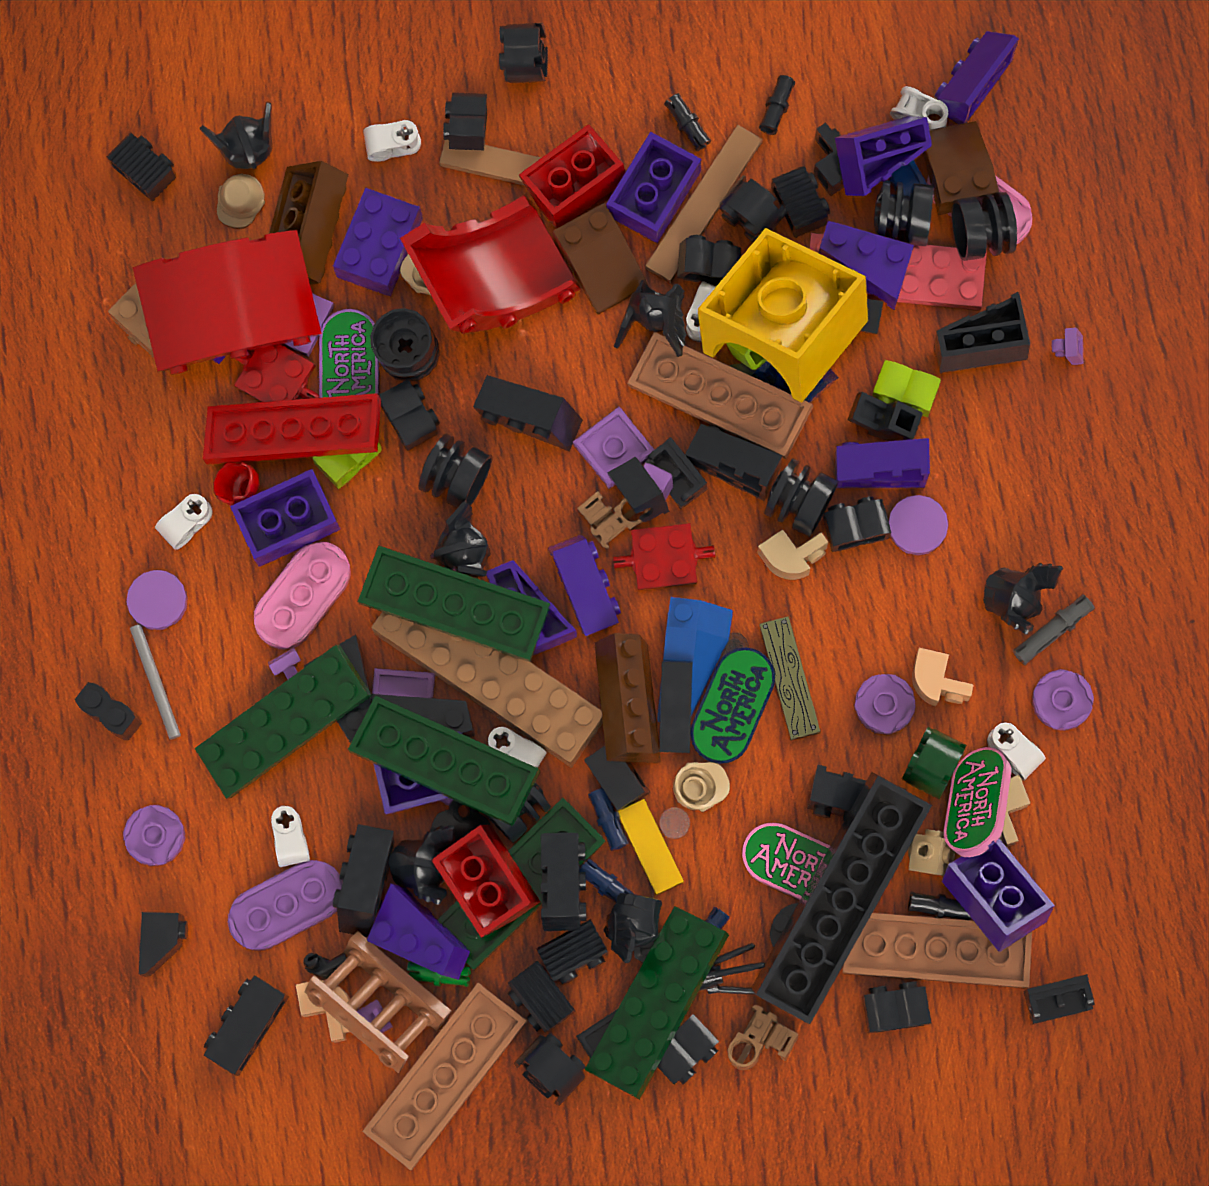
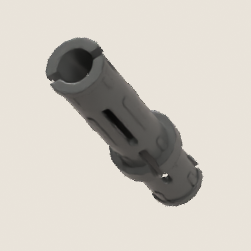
(1046, 635)

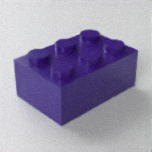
(654, 187)
(372, 244)
(285, 518)
(998, 894)

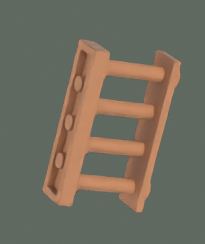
(391, 976)

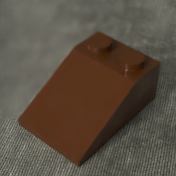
(959, 165)
(599, 258)

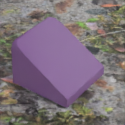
(661, 478)

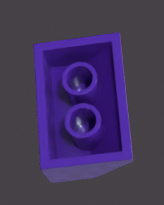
(977, 74)
(401, 793)

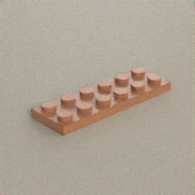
(720, 395)
(937, 952)
(444, 1076)

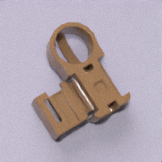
(607, 523)
(764, 1033)

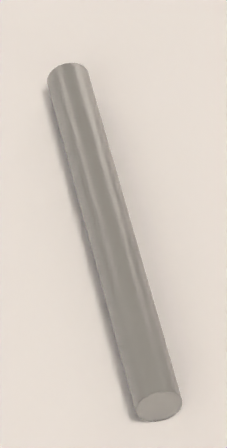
(155, 682)

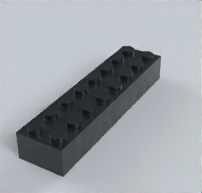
(840, 898)

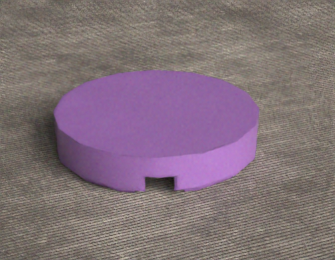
(918, 525)
(157, 600)
(1062, 700)
(885, 704)
(154, 835)

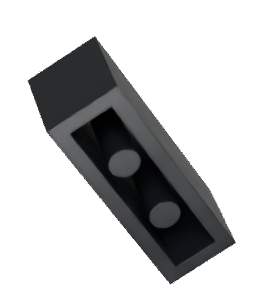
(245, 1025)

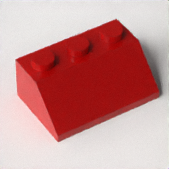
(573, 176)
(485, 880)

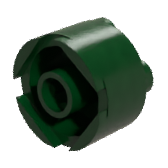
(933, 762)

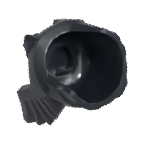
(244, 140)
(656, 313)
(462, 545)
(1017, 594)
(413, 865)
(633, 926)

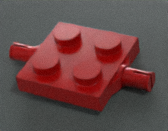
(275, 375)
(664, 556)

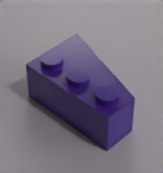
(878, 151)
(872, 255)
(883, 464)
(585, 584)
(556, 627)
(416, 935)

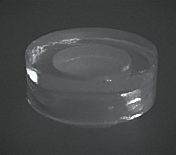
(674, 823)

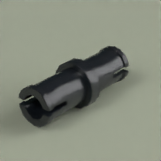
(777, 104)
(687, 122)
(937, 905)

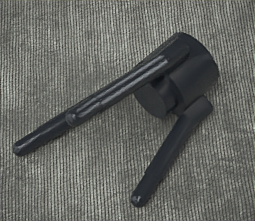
(716, 974)

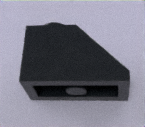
(160, 939)

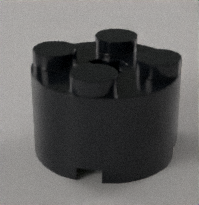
(524, 53)
(751, 208)
(550, 1068)

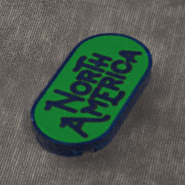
(732, 705)

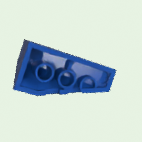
(696, 634)

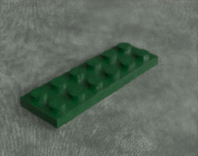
(454, 603)
(283, 721)
(444, 760)
(527, 856)
(657, 1002)

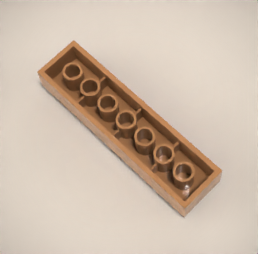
(501, 685)

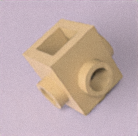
(930, 853)

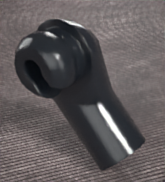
(322, 966)

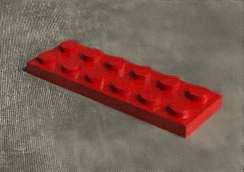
(292, 429)

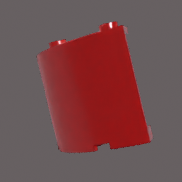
(491, 269)
(227, 300)

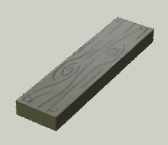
(789, 678)

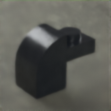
(828, 169)
(883, 420)

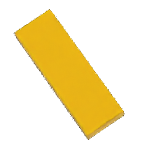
(650, 847)

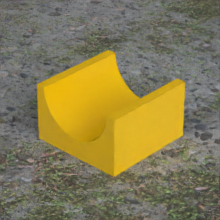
(786, 308)

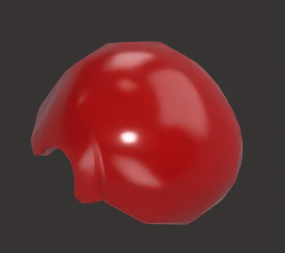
(235, 483)

